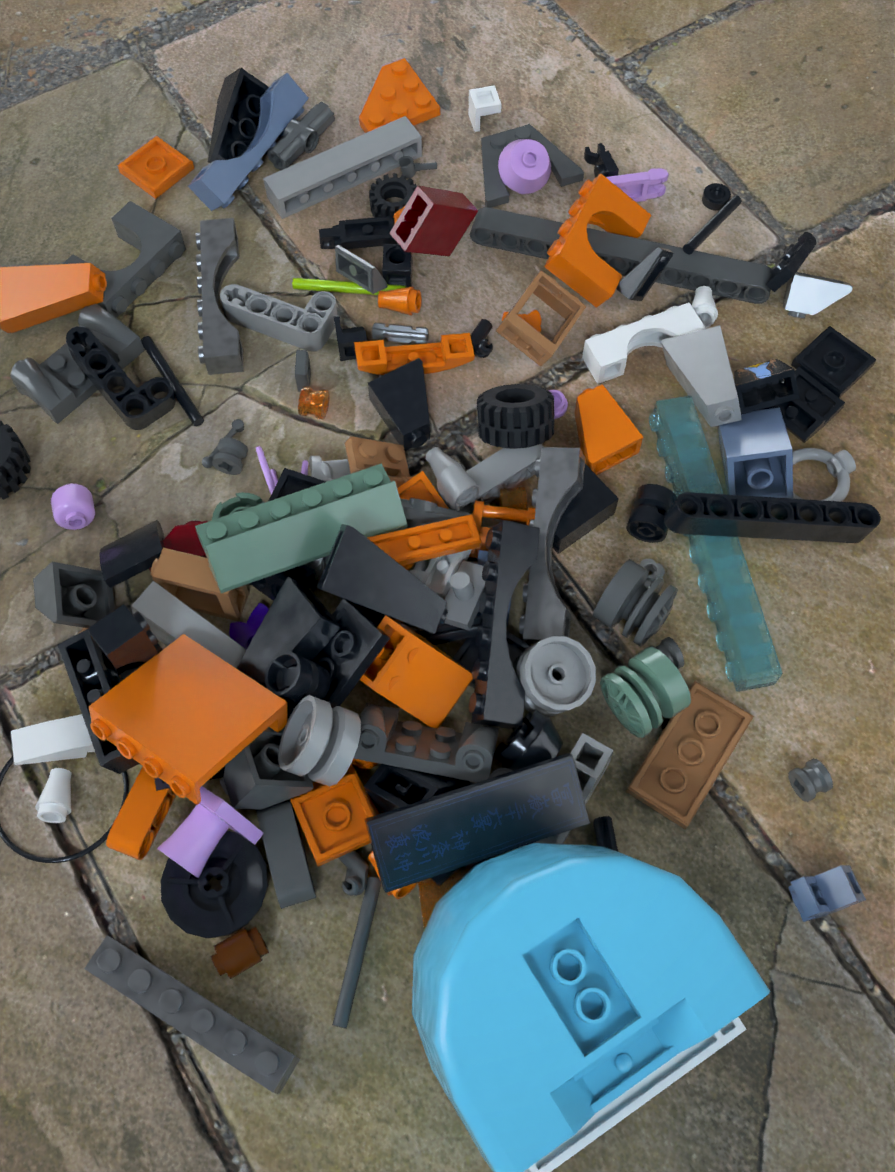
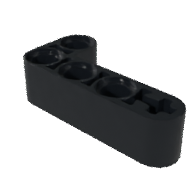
(114, 376)

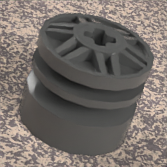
(634, 602)

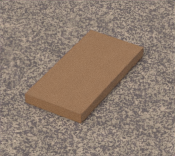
(689, 755)

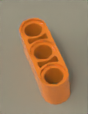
(140, 817)

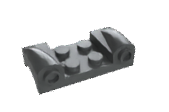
(59, 382)
(426, 748)

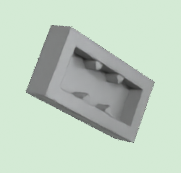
(464, 595)

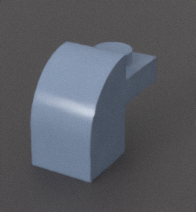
(826, 892)

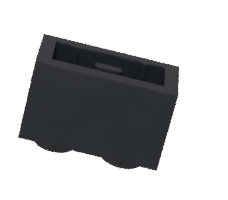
(397, 787)

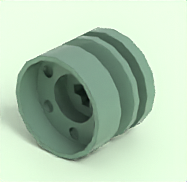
(645, 691)

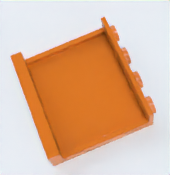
(185, 715)

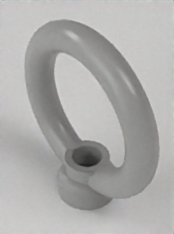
(838, 465)

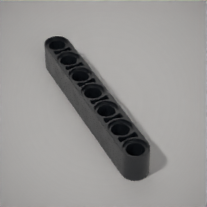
(771, 518)

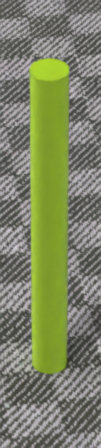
(335, 286)

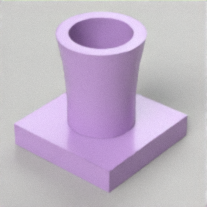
(203, 829)

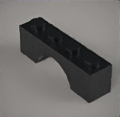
(125, 640)

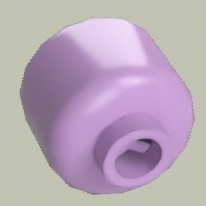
(71, 505)

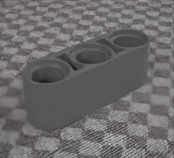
(286, 854)

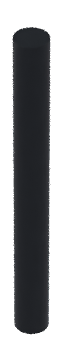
(711, 225)
(166, 372)

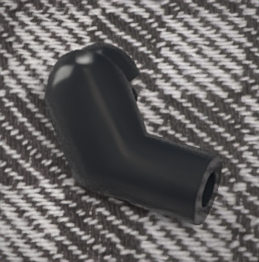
(479, 341)

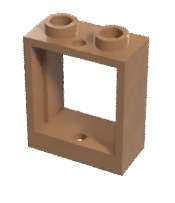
(525, 336)
(193, 583)

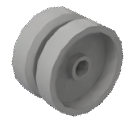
(555, 675)
(319, 741)

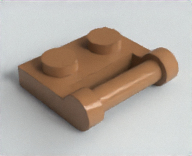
(367, 453)

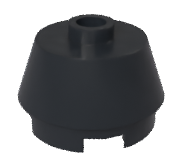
(530, 743)

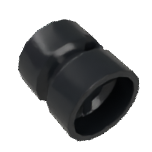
(647, 517)
(296, 677)

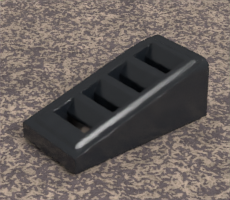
(643, 276)

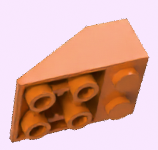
(416, 674)

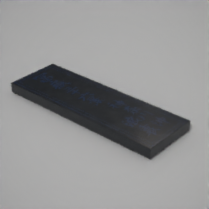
(476, 822)

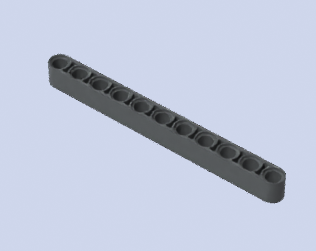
(535, 235)

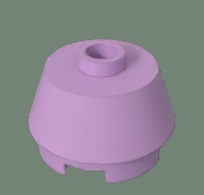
(524, 166)

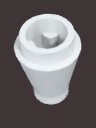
(705, 306)
(55, 798)

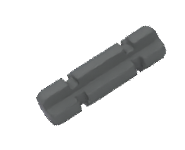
(400, 333)

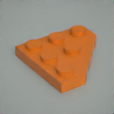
(395, 95)

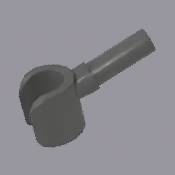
(409, 168)

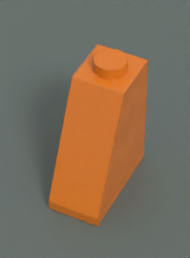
(604, 430)

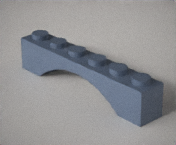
(222, 177)

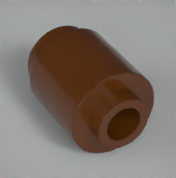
(239, 952)

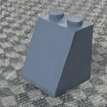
(757, 455)

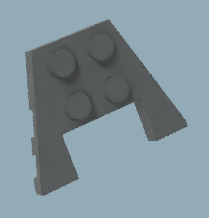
(491, 147)

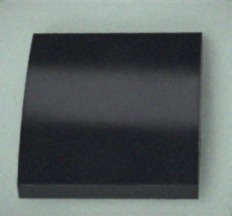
(813, 408)
(131, 554)

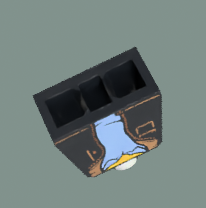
(764, 386)

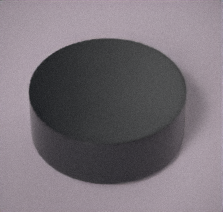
(715, 196)

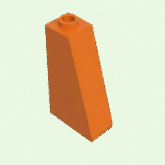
(47, 292)

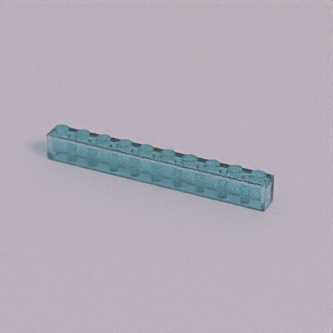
(720, 559)

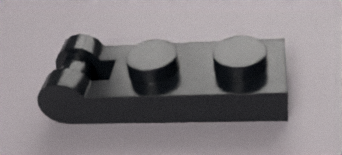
(791, 261)

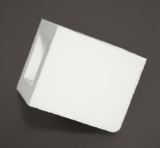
(481, 103)

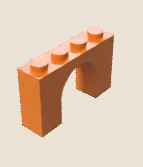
(572, 255)

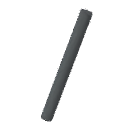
(357, 953)

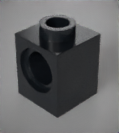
(397, 265)

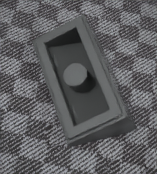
(358, 270)

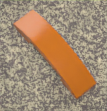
(436, 357)

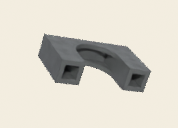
(159, 248)

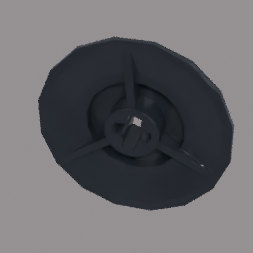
(221, 912)

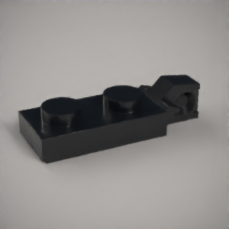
(358, 233)

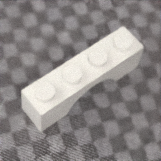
(608, 352)

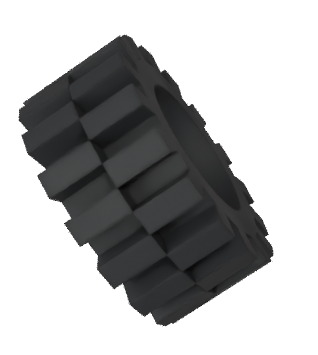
(387, 189)

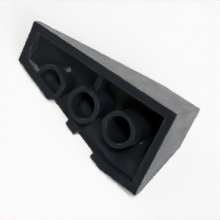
(236, 115)

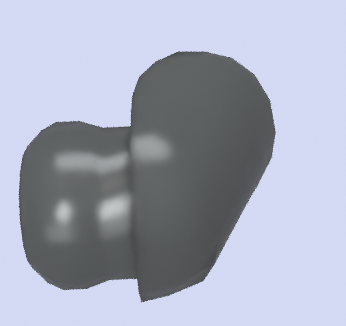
(356, 873)

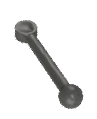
(237, 426)

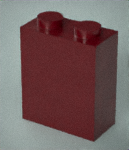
(433, 221)

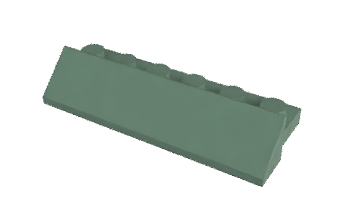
(299, 527)

